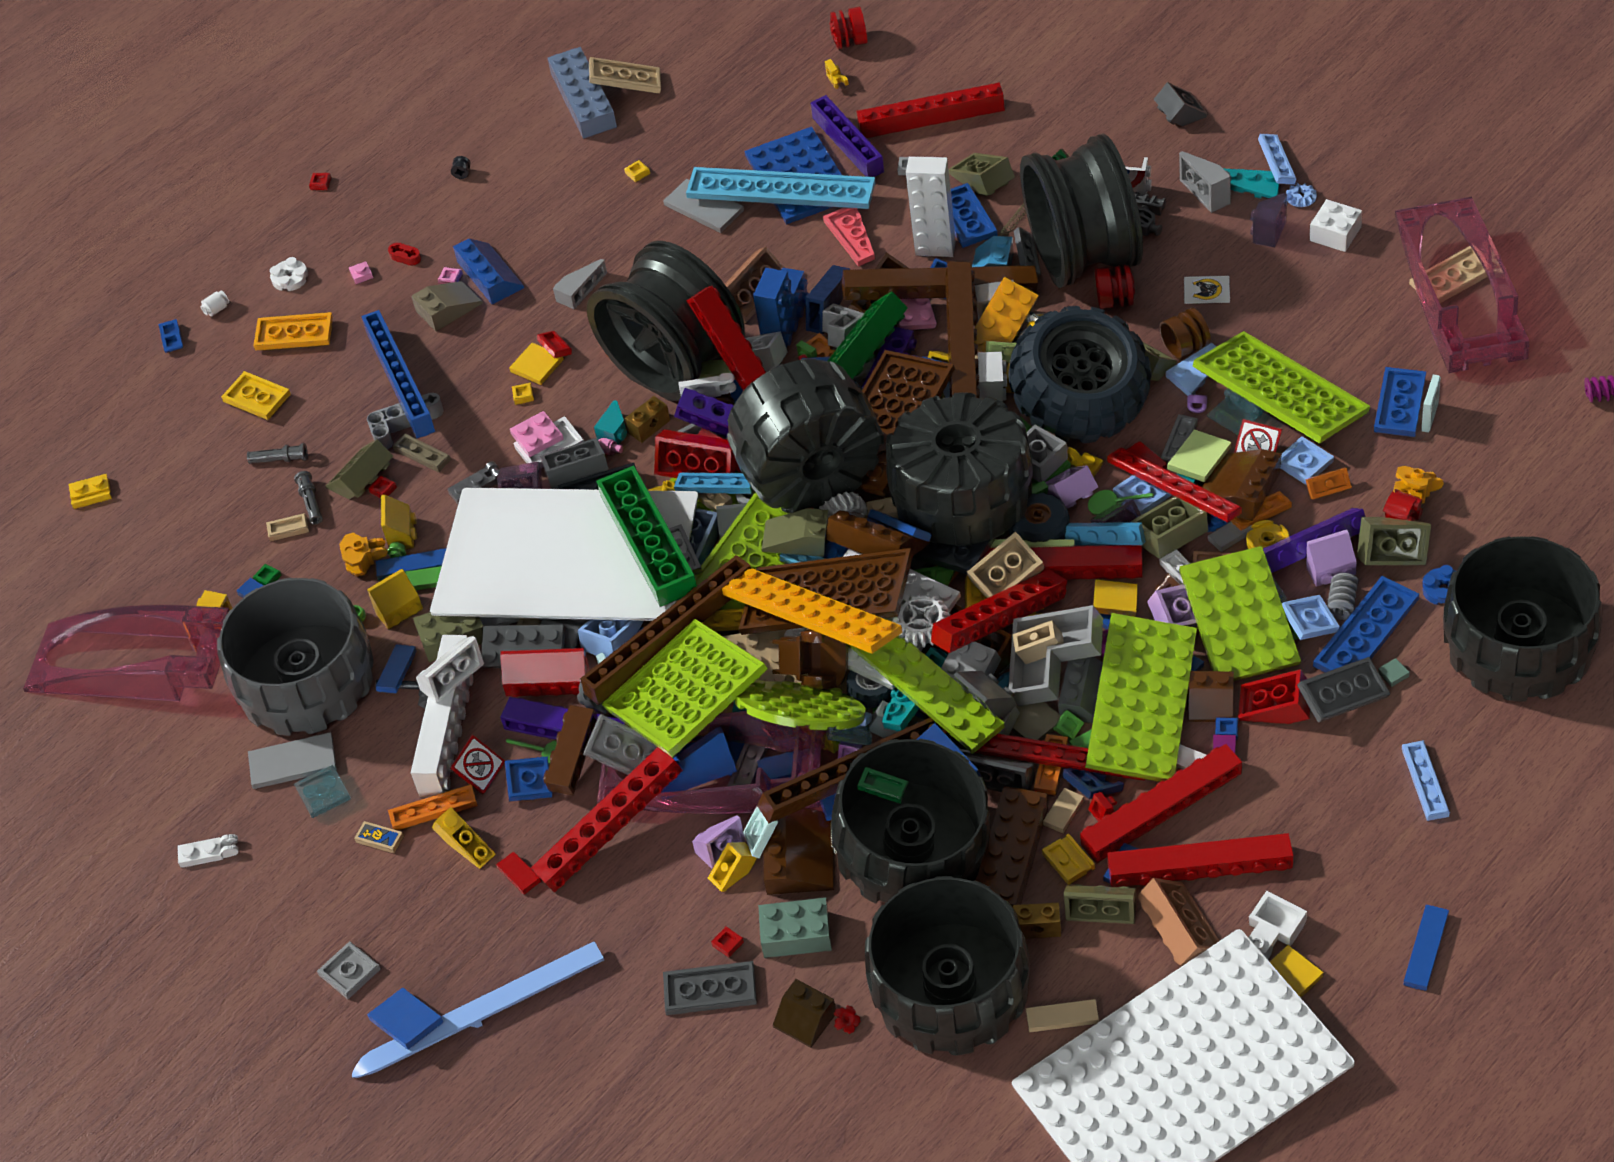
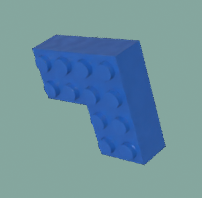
(780, 301)

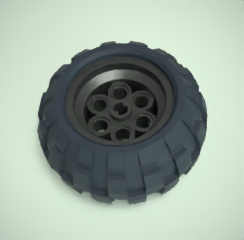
(1086, 348)

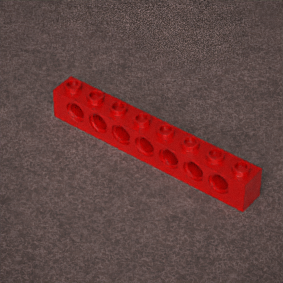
(998, 611)
(606, 819)

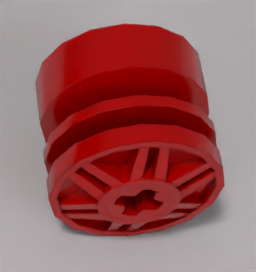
(848, 27)
(1114, 286)

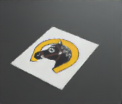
(1206, 289)

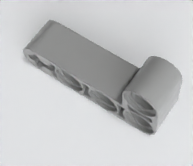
(393, 419)

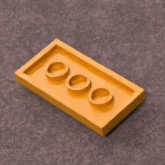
(1004, 314)
(293, 331)

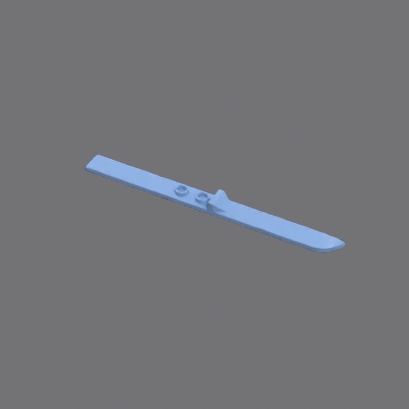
(484, 1007)

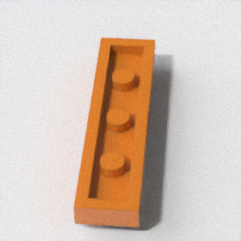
(432, 807)

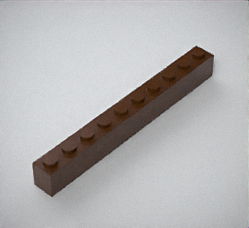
(924, 282)
(961, 328)
(637, 651)
(824, 780)

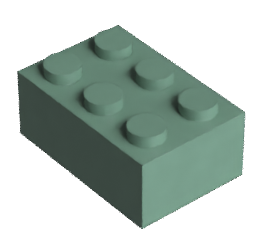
(794, 927)

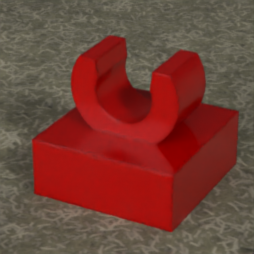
(1101, 805)

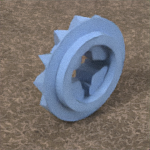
(1297, 200)

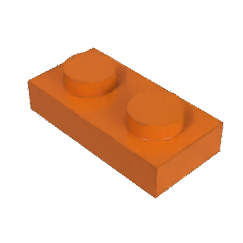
(1328, 483)

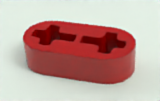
(404, 254)

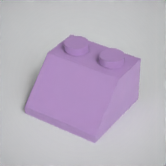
(1072, 485)
(1330, 557)
(1172, 606)

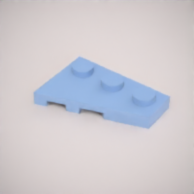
(1187, 377)

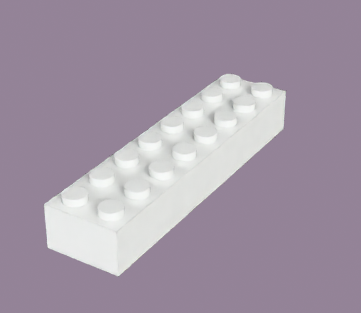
(440, 734)

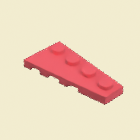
(851, 233)

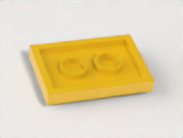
(256, 395)

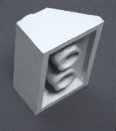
(451, 669)

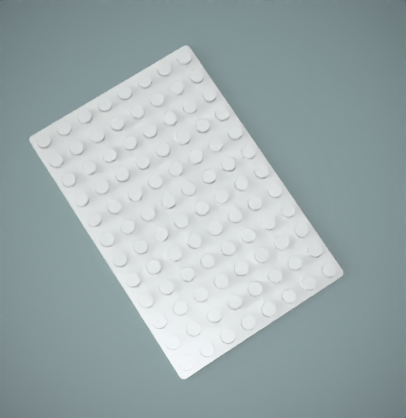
(548, 556)
(1186, 1064)

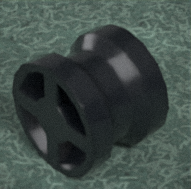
(460, 167)

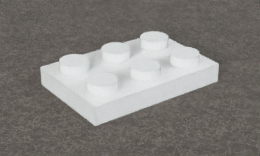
(570, 437)

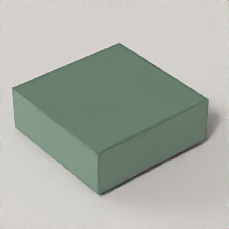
(1393, 672)

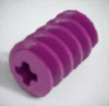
(1599, 388)

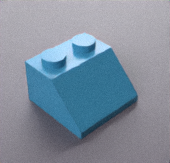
(994, 252)

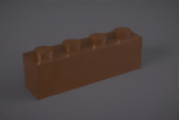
(568, 756)

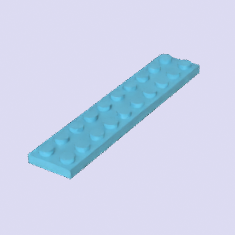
(781, 187)

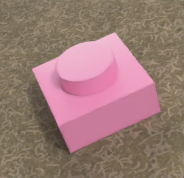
(361, 272)

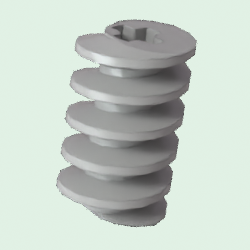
(1342, 595)

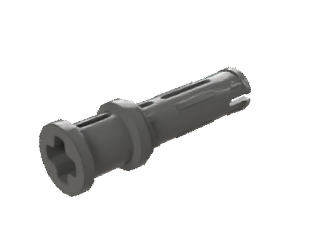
(286, 453)
(307, 491)

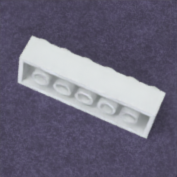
(931, 206)

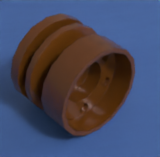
(1185, 333)

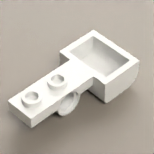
(1274, 921)

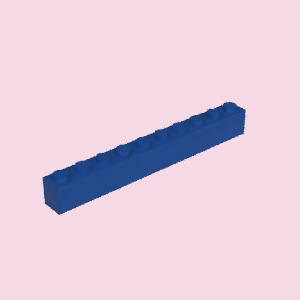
(398, 374)

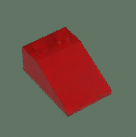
(1274, 700)

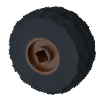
(1043, 520)

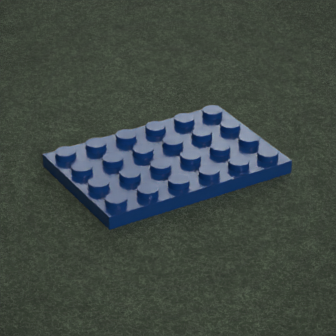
(796, 154)

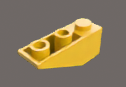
(462, 838)

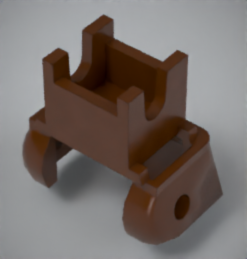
(814, 654)

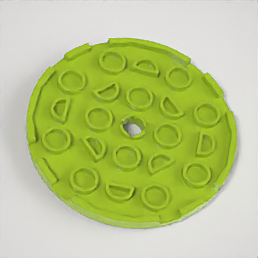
(799, 705)

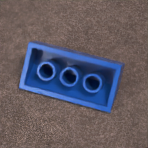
(487, 270)

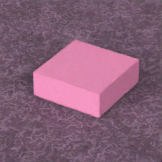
(449, 275)

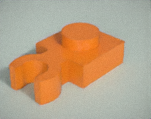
(821, 345)

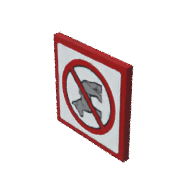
(1257, 436)
(477, 764)

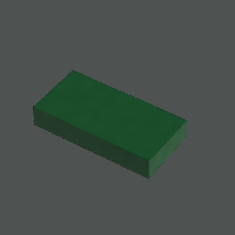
(883, 785)

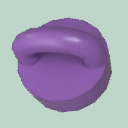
(1197, 399)

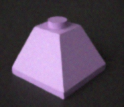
(712, 842)

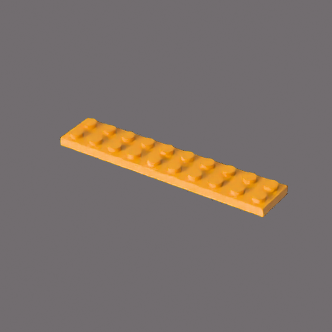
(812, 610)

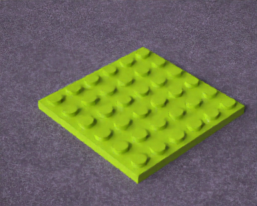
(684, 687)

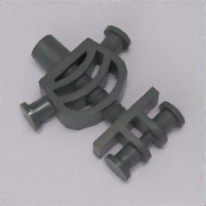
(1147, 210)

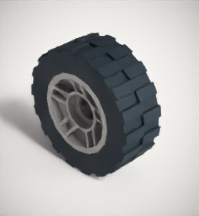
(866, 690)

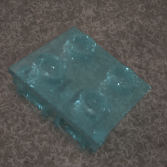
(1233, 411)

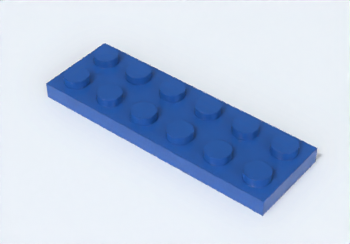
(1368, 625)

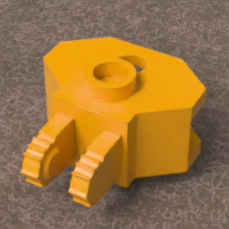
(1417, 482)
(360, 552)

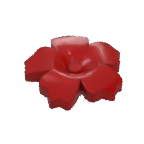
(846, 1019)

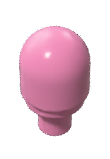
(609, 446)

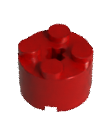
(1403, 506)

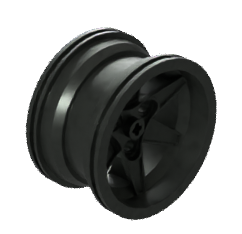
(1081, 210)
(650, 325)

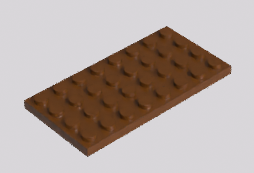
(898, 386)
(862, 581)

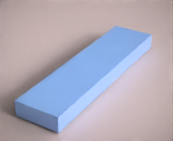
(1277, 159)
(1425, 780)

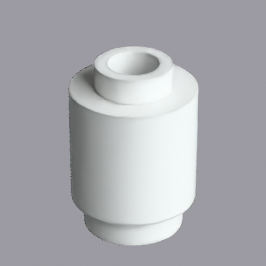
(214, 303)

